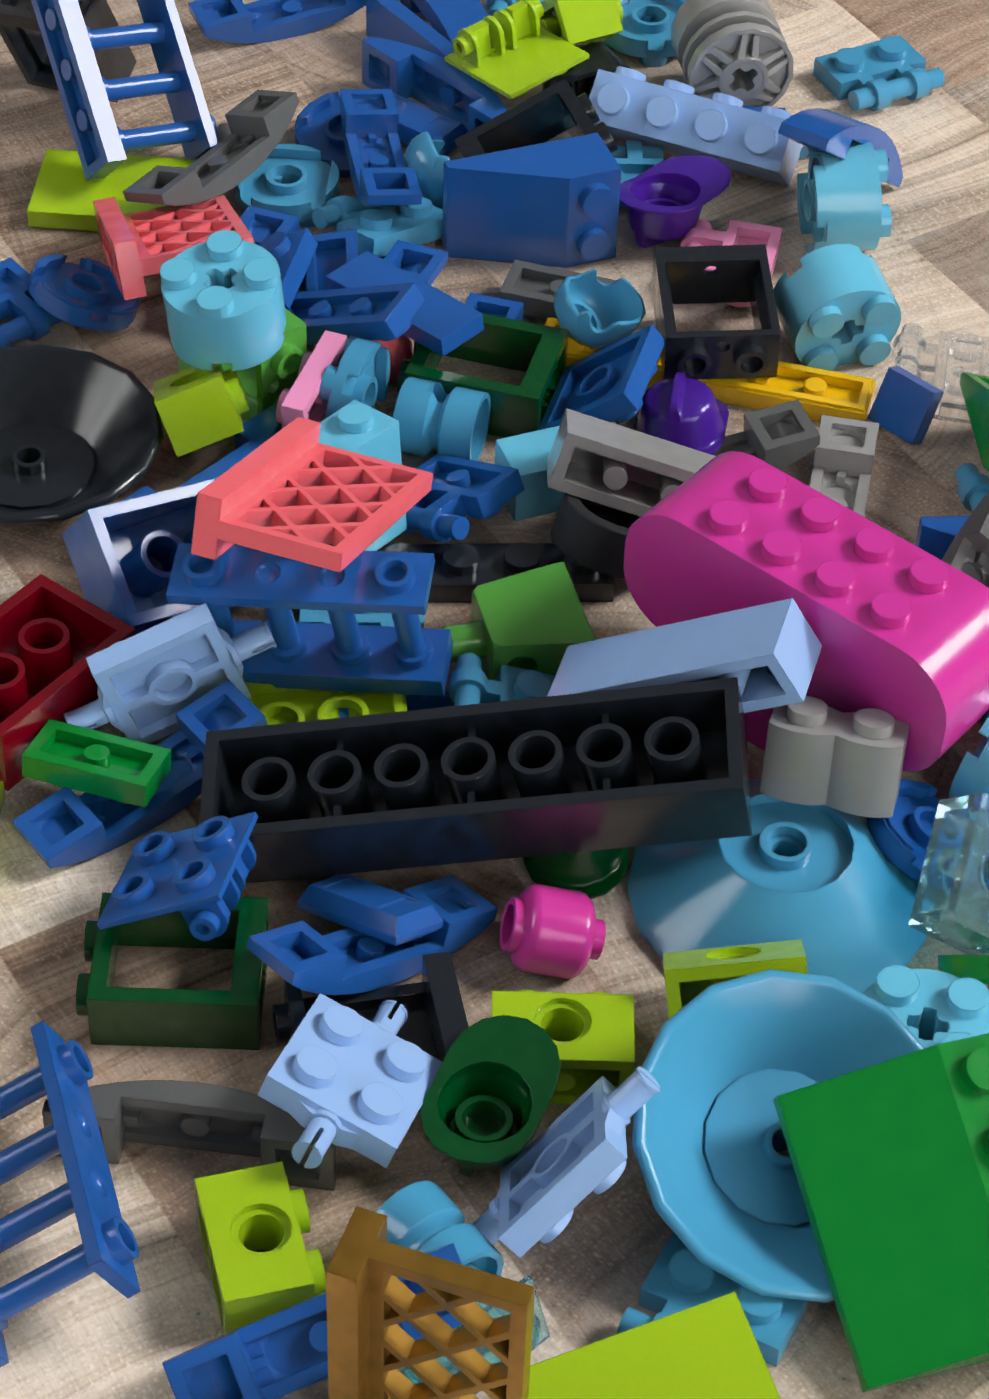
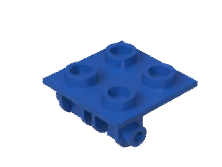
(188, 872)

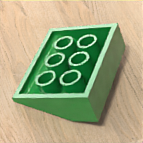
(901, 1205)

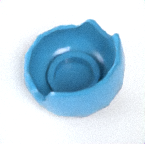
(429, 166)
(597, 311)

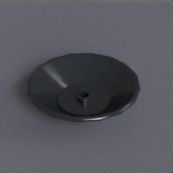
(70, 433)

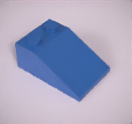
(534, 204)
(128, 553)

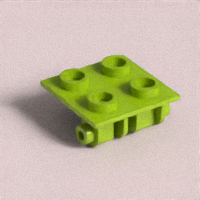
(513, 50)

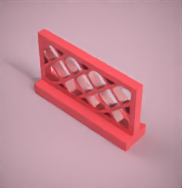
(145, 239)
(302, 496)

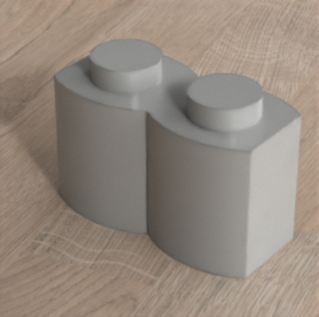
(834, 758)

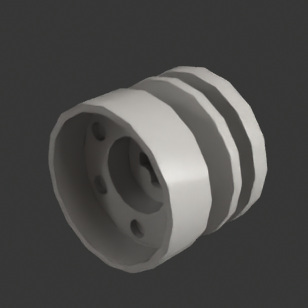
(732, 50)

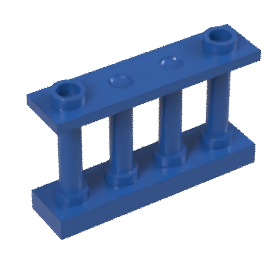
(87, 93)
(322, 654)
(106, 1238)

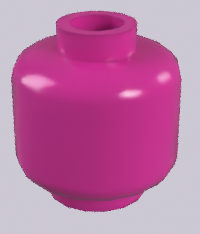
(551, 931)

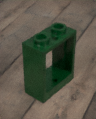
(505, 344)
(175, 1015)

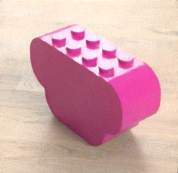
(889, 616)

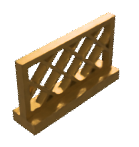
(369, 1302)

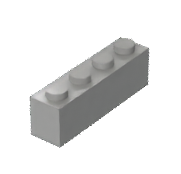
(617, 464)

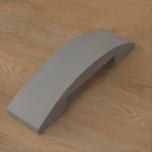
(845, 461)

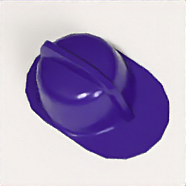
(670, 196)
(684, 414)

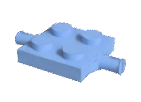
(164, 671)
(350, 1081)
(565, 1163)

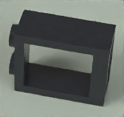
(25, 42)
(536, 122)
(739, 276)

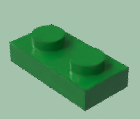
(96, 763)

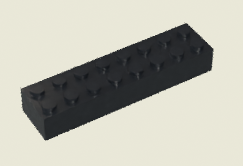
(486, 780)

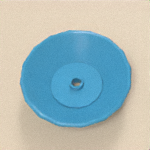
(796, 877)
(714, 1120)

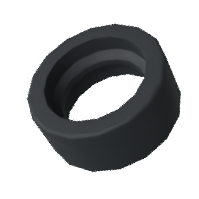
(592, 534)

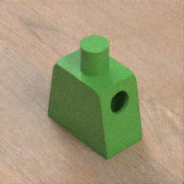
(523, 621)

